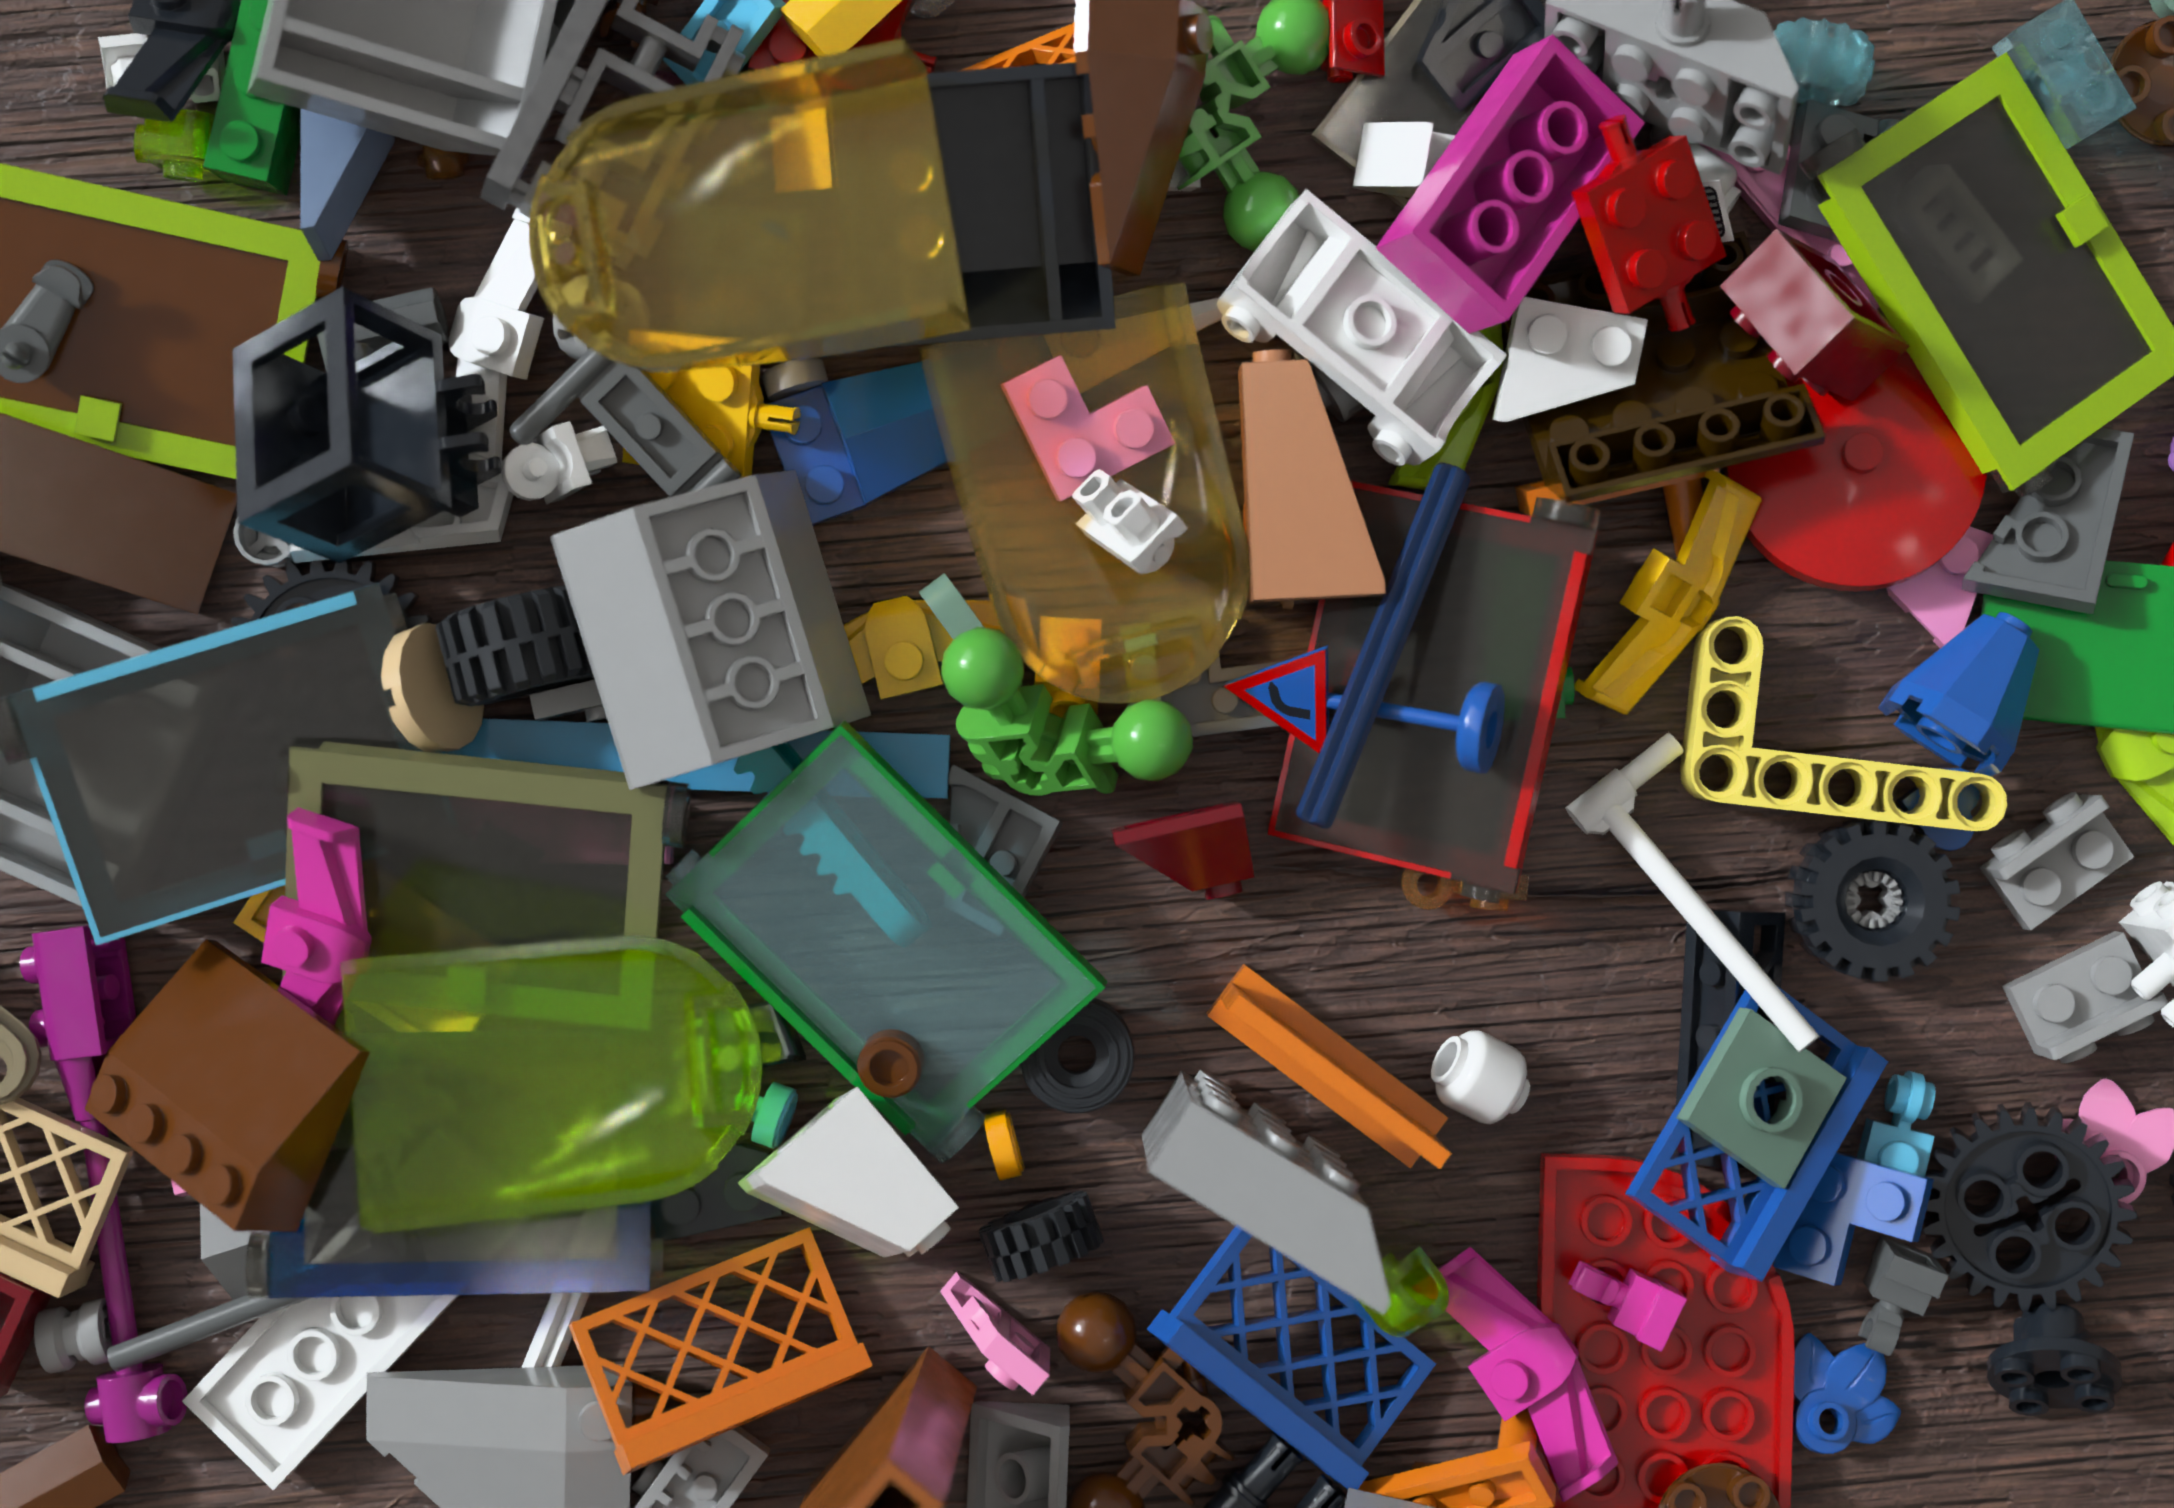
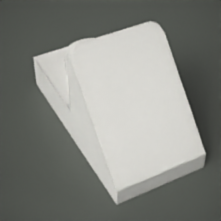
(1397, 156)

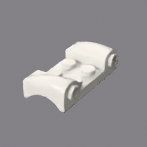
(1360, 326)

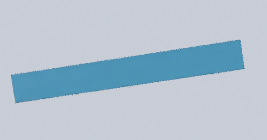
(917, 757)

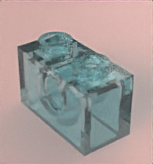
(2067, 72)

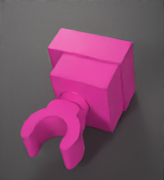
(1639, 1304)

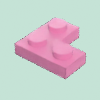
(1077, 442)

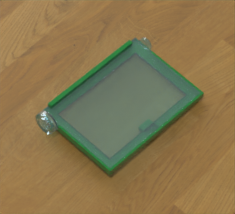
(878, 917)

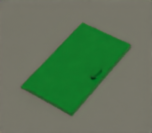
(2107, 664)

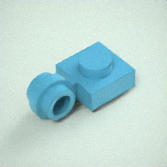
(1897, 1143)

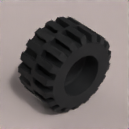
(513, 647)

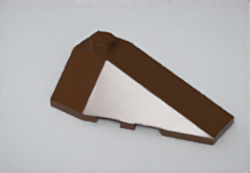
(1144, 88)

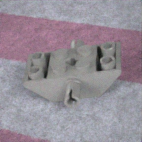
(1689, 70)

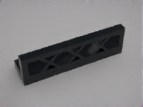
(1713, 992)

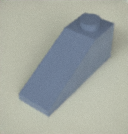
(336, 174)

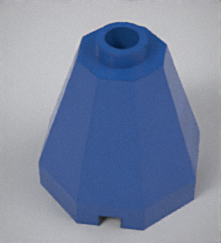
(1969, 694)

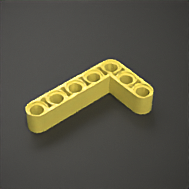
(1808, 772)

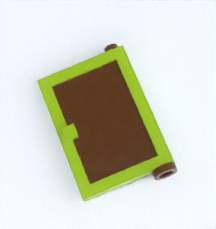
(170, 302)

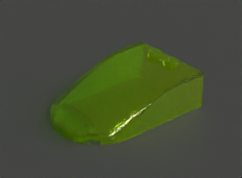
(542, 1078)

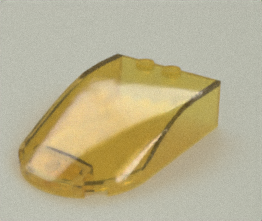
(754, 218)
(1054, 591)

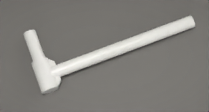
(1608, 808)

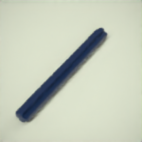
(1383, 646)

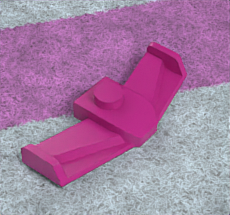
(328, 918)
(1532, 1368)

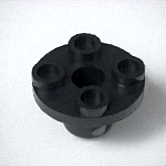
(2054, 1364)

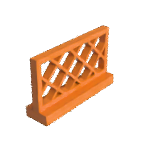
(1330, 1068)
(737, 1403)

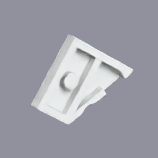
(1565, 356)

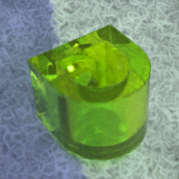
(175, 146)
(1415, 1293)

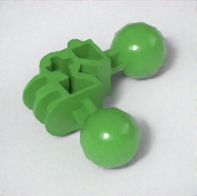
(1289, 39)
(1042, 752)

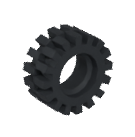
(1041, 1236)

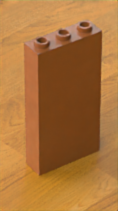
(904, 1447)

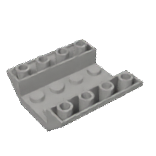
(710, 625)

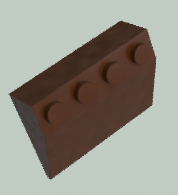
(230, 1090)

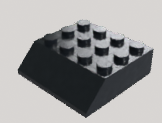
(1021, 200)

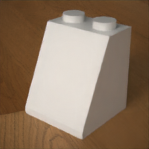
(855, 1181)

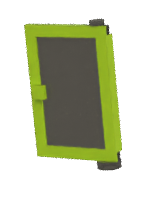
(1997, 272)

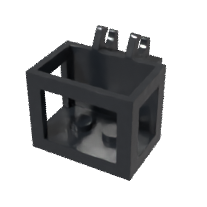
(355, 449)

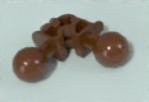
(1100, 1336)

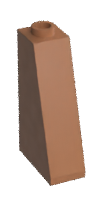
(1298, 497)

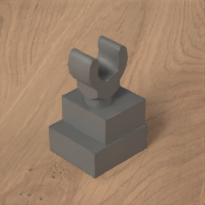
(1902, 1281)

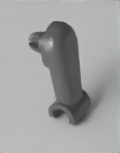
(41, 320)

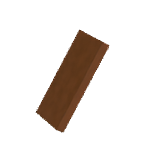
(109, 515)

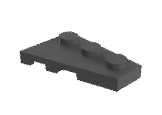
(2059, 535)

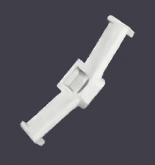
(494, 331)

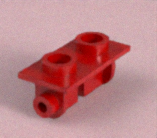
(1355, 39)

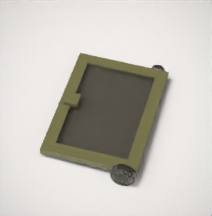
(490, 846)

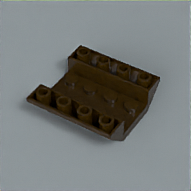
(1696, 401)

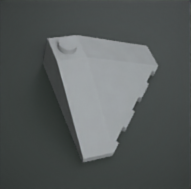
(501, 1436)

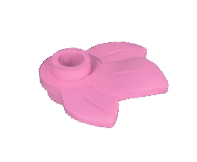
(2140, 1139)

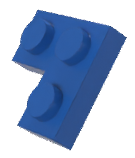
(1851, 1196)

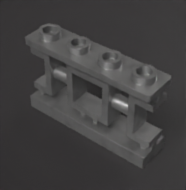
(569, 88)

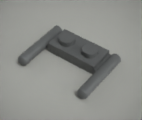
(638, 417)

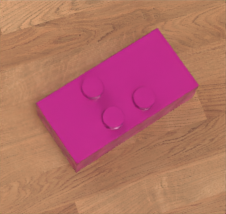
(1505, 186)

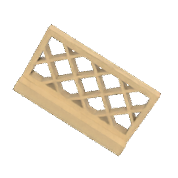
(35, 1253)

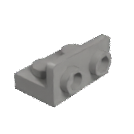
(2056, 859)
(2082, 999)
(702, 1475)

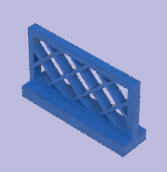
(1767, 1212)
(1276, 1403)

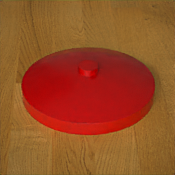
(1874, 498)

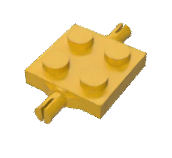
(727, 409)

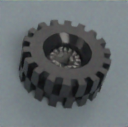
(1912, 897)

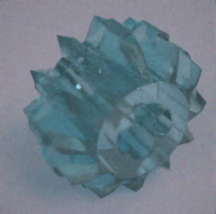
(1827, 60)

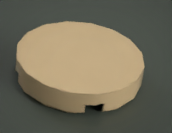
(423, 694)

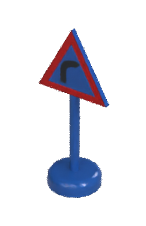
(1299, 701)

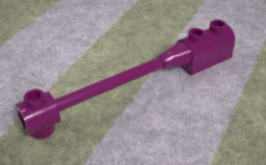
(82, 1015)

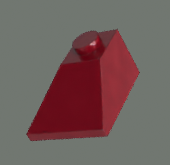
(1194, 848)

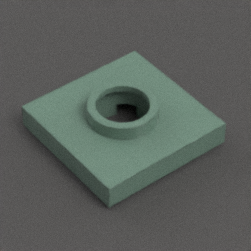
(1723, 1104)

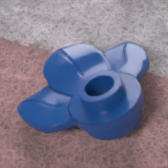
(1847, 1388)

